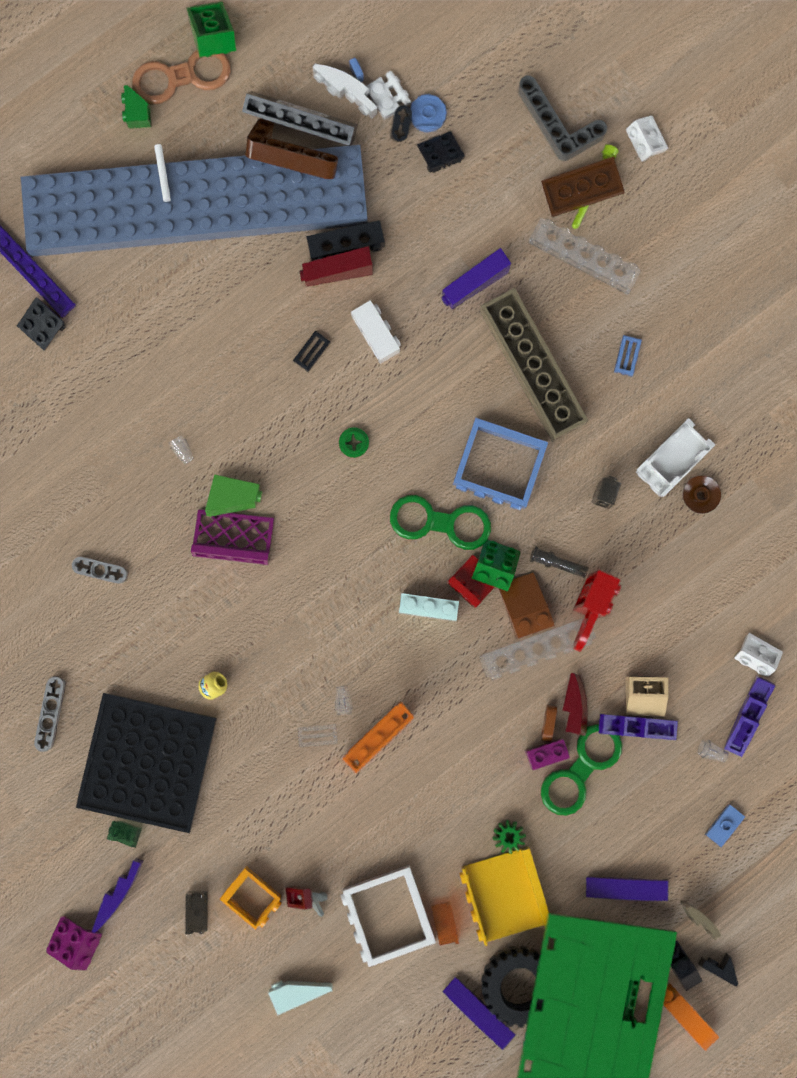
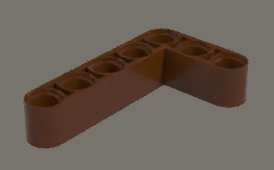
(264, 148)

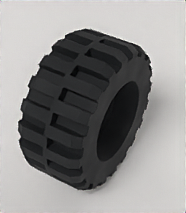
(491, 984)

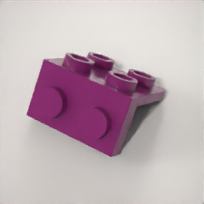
(73, 944)

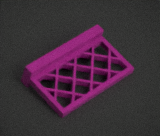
(233, 553)

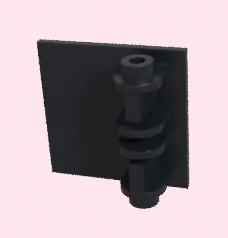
(441, 151)
(40, 324)

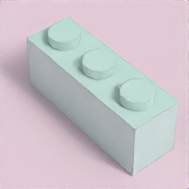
(429, 607)

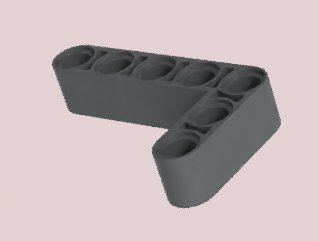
(555, 123)

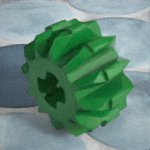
(516, 836)

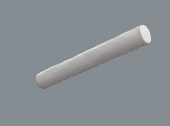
(162, 173)

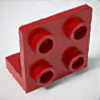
(470, 589)

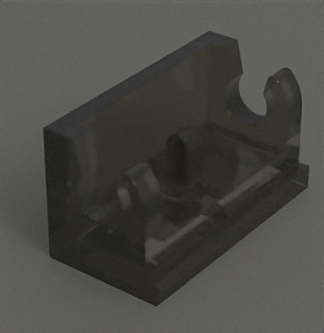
(196, 912)

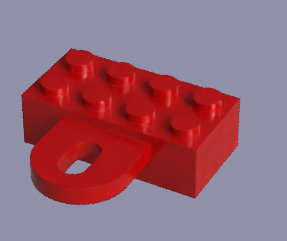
(594, 603)

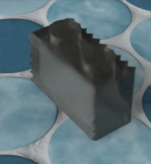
(606, 492)

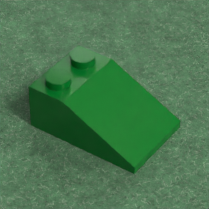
(211, 29)

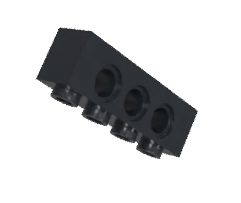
(353, 234)

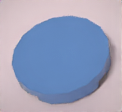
(428, 113)

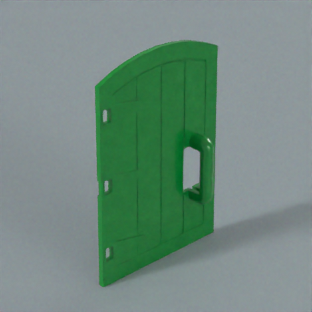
(591, 999)

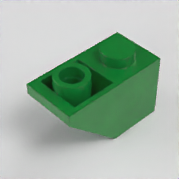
(136, 110)

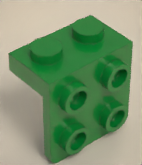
(496, 565)

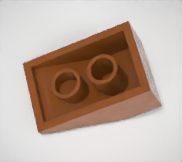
(526, 606)

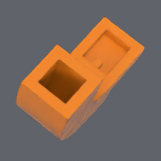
(689, 1018)

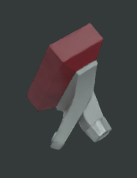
(305, 899)

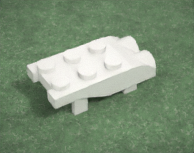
(674, 458)

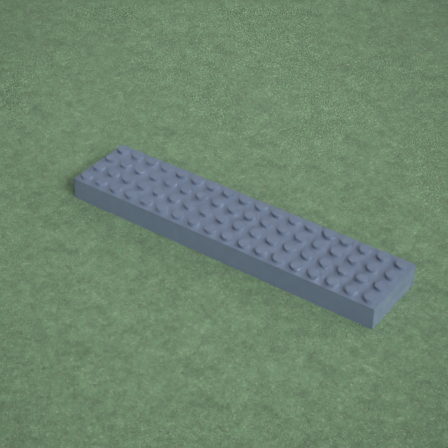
(207, 203)

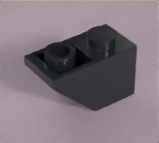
(684, 968)

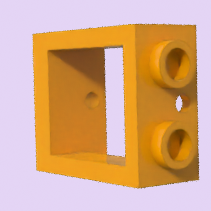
(228, 901)

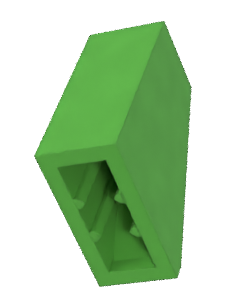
(231, 495)

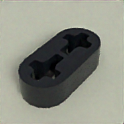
(405, 124)

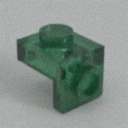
(124, 833)

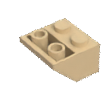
(646, 696)

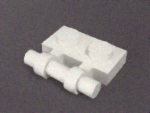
(383, 98)

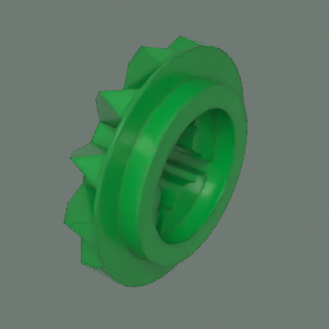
(360, 436)

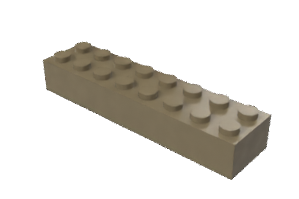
(533, 364)

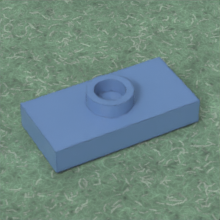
(725, 825)

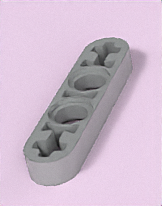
(47, 713)

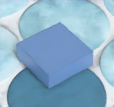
(356, 69)

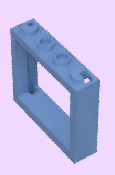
(510, 435)

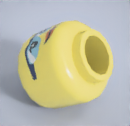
(212, 685)

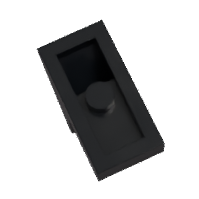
(724, 970)

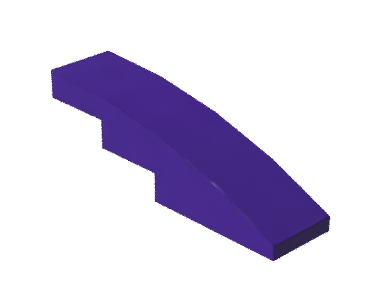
(749, 716)
(638, 727)
(627, 888)
(113, 900)
(479, 1013)

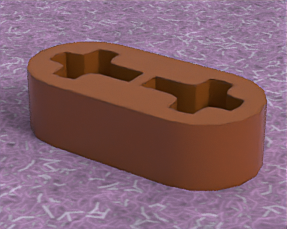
(549, 723)

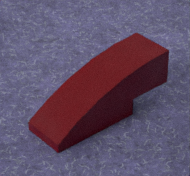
(576, 704)

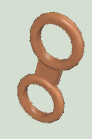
(179, 76)

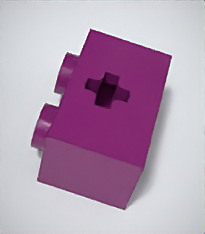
(547, 754)

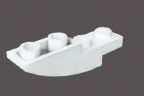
(341, 83)

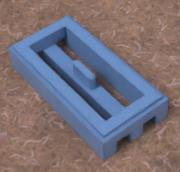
(623, 371)

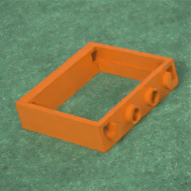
(377, 737)

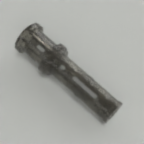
(549, 559)

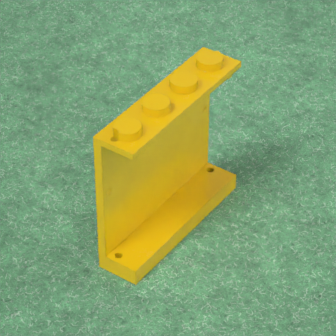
(505, 895)

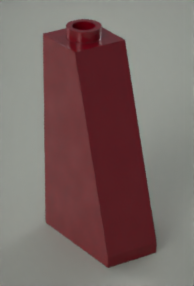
(337, 267)

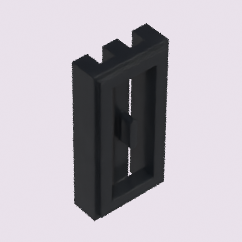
(317, 356)

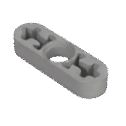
(87, 561)

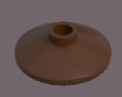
(710, 490)

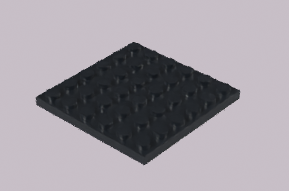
(146, 763)

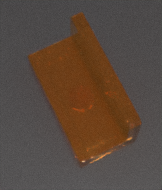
(445, 923)

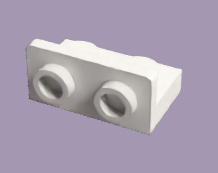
(646, 138)
(759, 655)

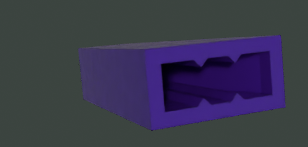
(476, 279)

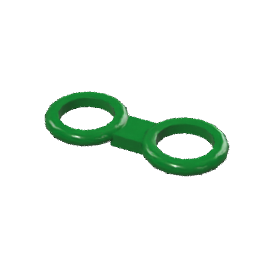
(440, 522)
(579, 772)

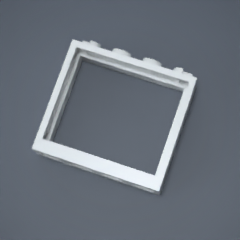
(354, 919)

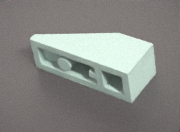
(295, 993)

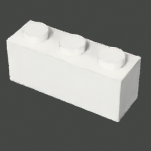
(376, 331)

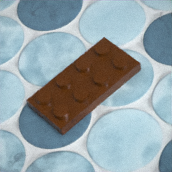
(583, 187)

